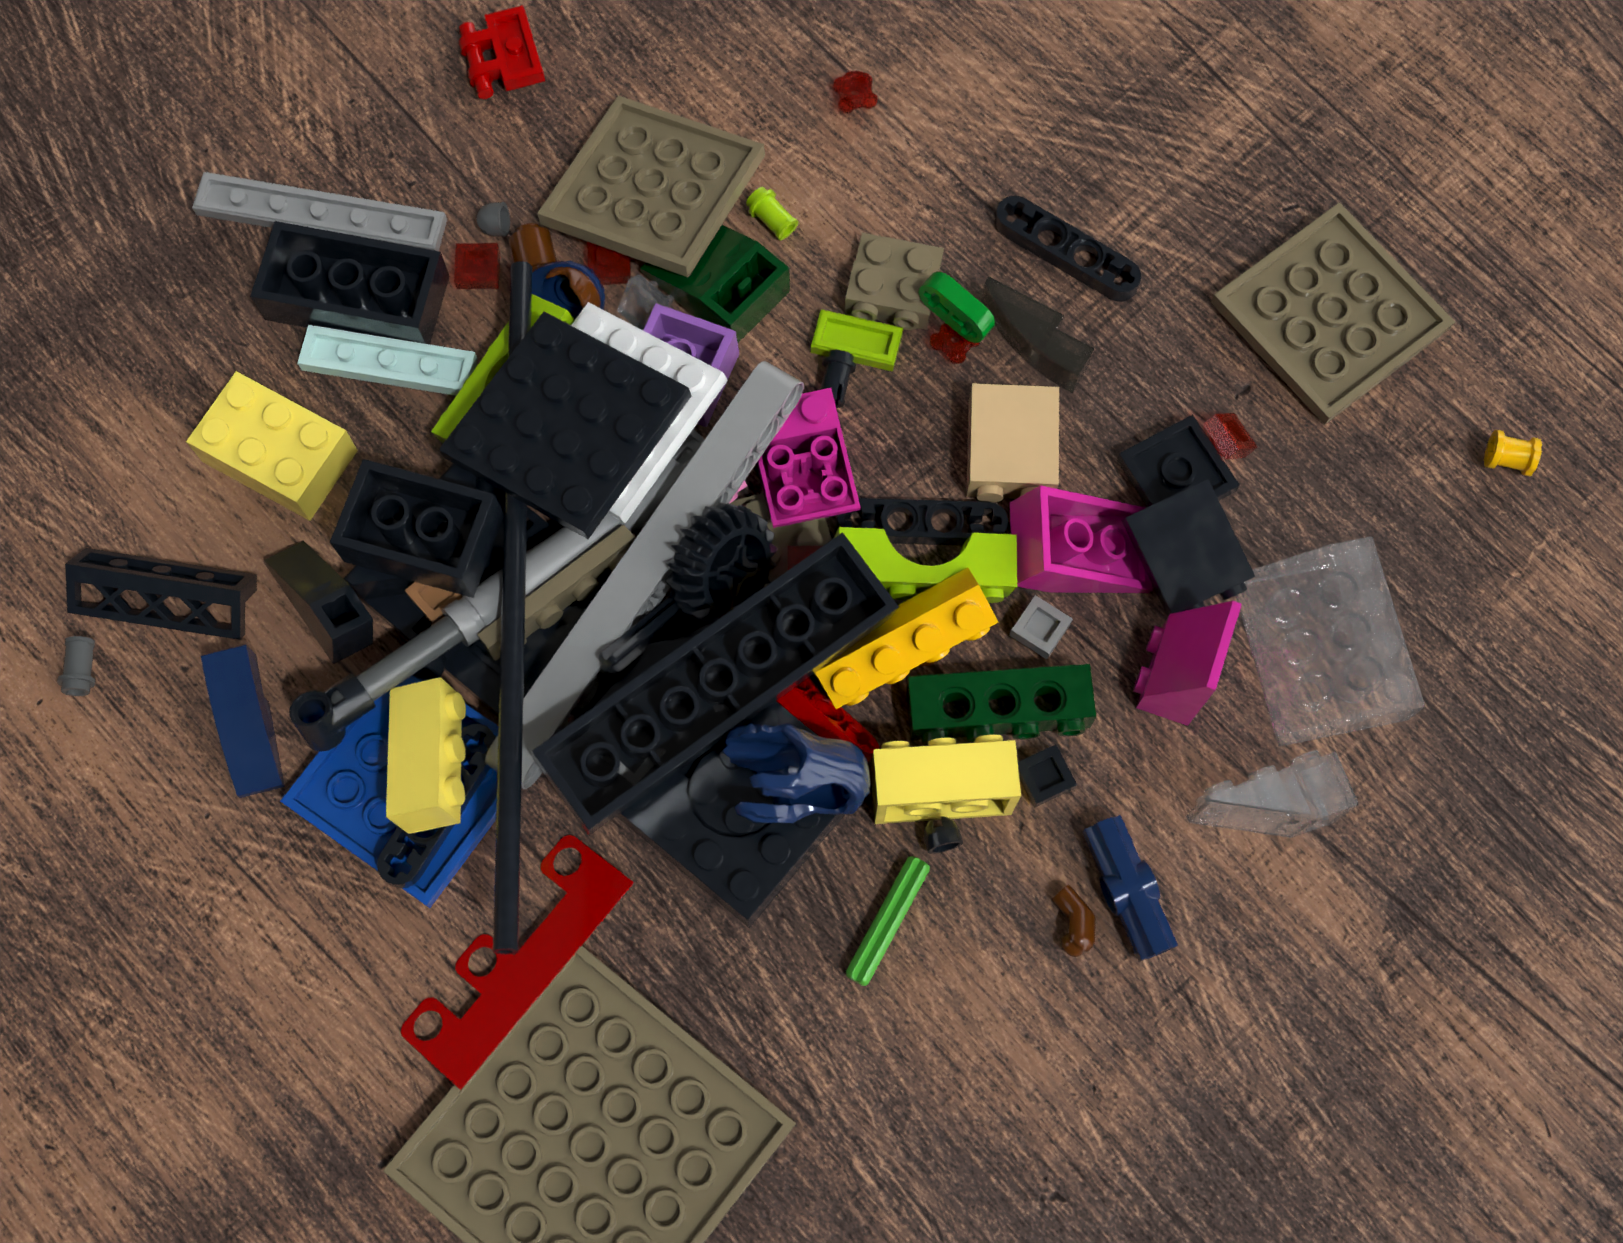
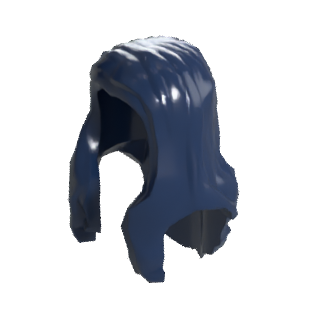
(799, 772)

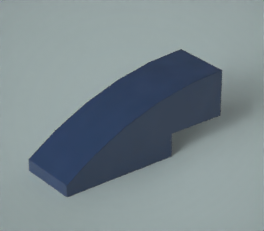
(243, 720)

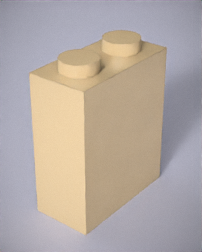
(1012, 440)

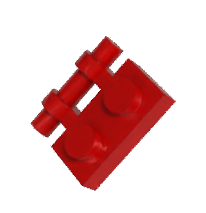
(514, 49)

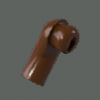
(1081, 922)

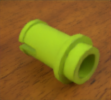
(771, 212)

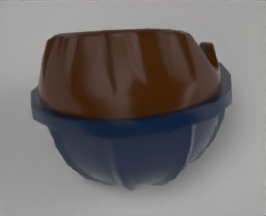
(568, 286)

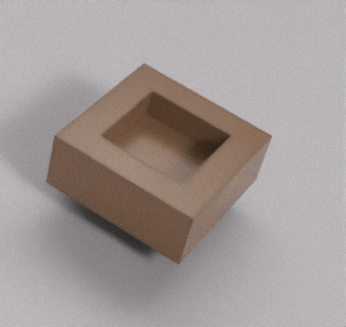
(431, 600)

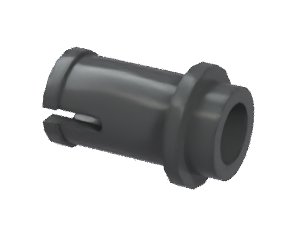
(77, 666)

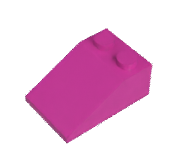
(1075, 544)
(1186, 661)

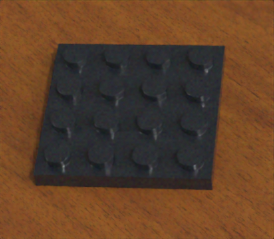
(565, 424)

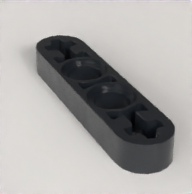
(1063, 253)
(922, 513)
(418, 862)

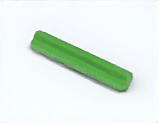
(887, 921)

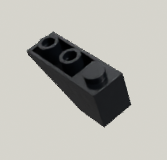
(323, 601)

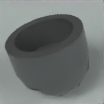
(494, 219)

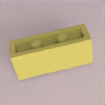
(425, 756)

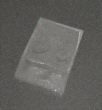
(1283, 802)

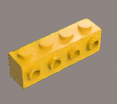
(916, 633)

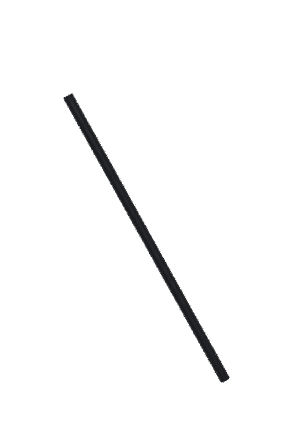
(511, 670)

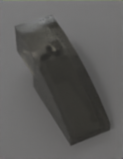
(1036, 334)

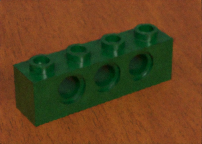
(1067, 685)

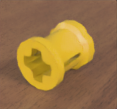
(1512, 453)

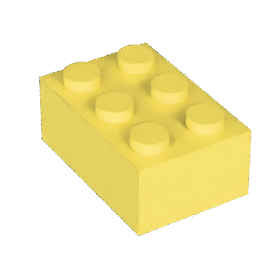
(272, 445)
(944, 780)

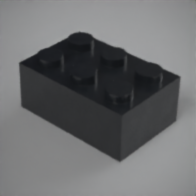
(417, 528)

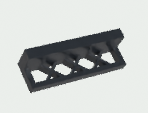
(159, 577)

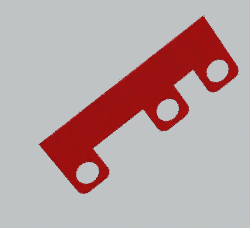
(520, 977)

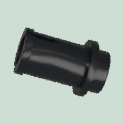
(837, 372)

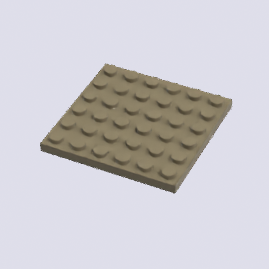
(591, 1127)

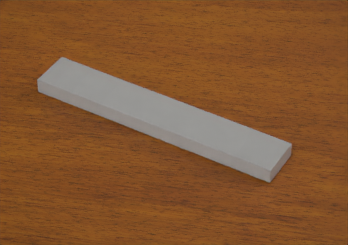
(267, 202)

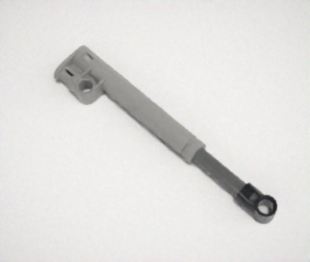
(325, 715)

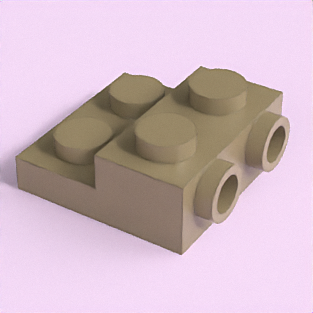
(888, 280)

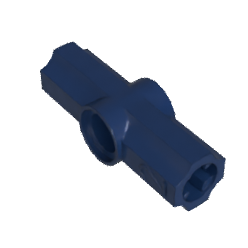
(1129, 888)

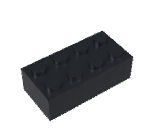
(350, 283)

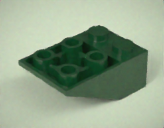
(730, 284)

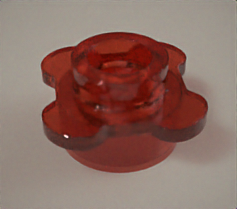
(855, 82)
(955, 351)

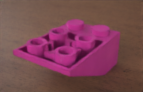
(807, 465)

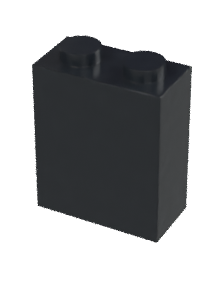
(1189, 549)

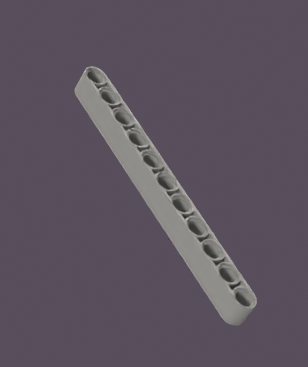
(641, 575)

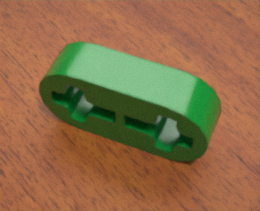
(956, 307)

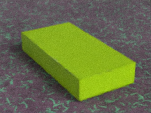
(867, 340)

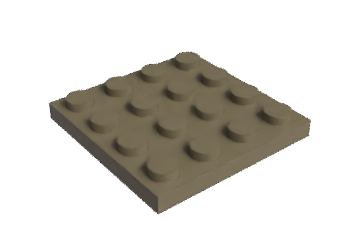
(652, 185)
(1332, 312)

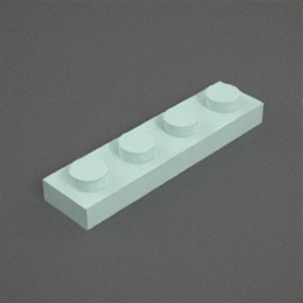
(386, 360)

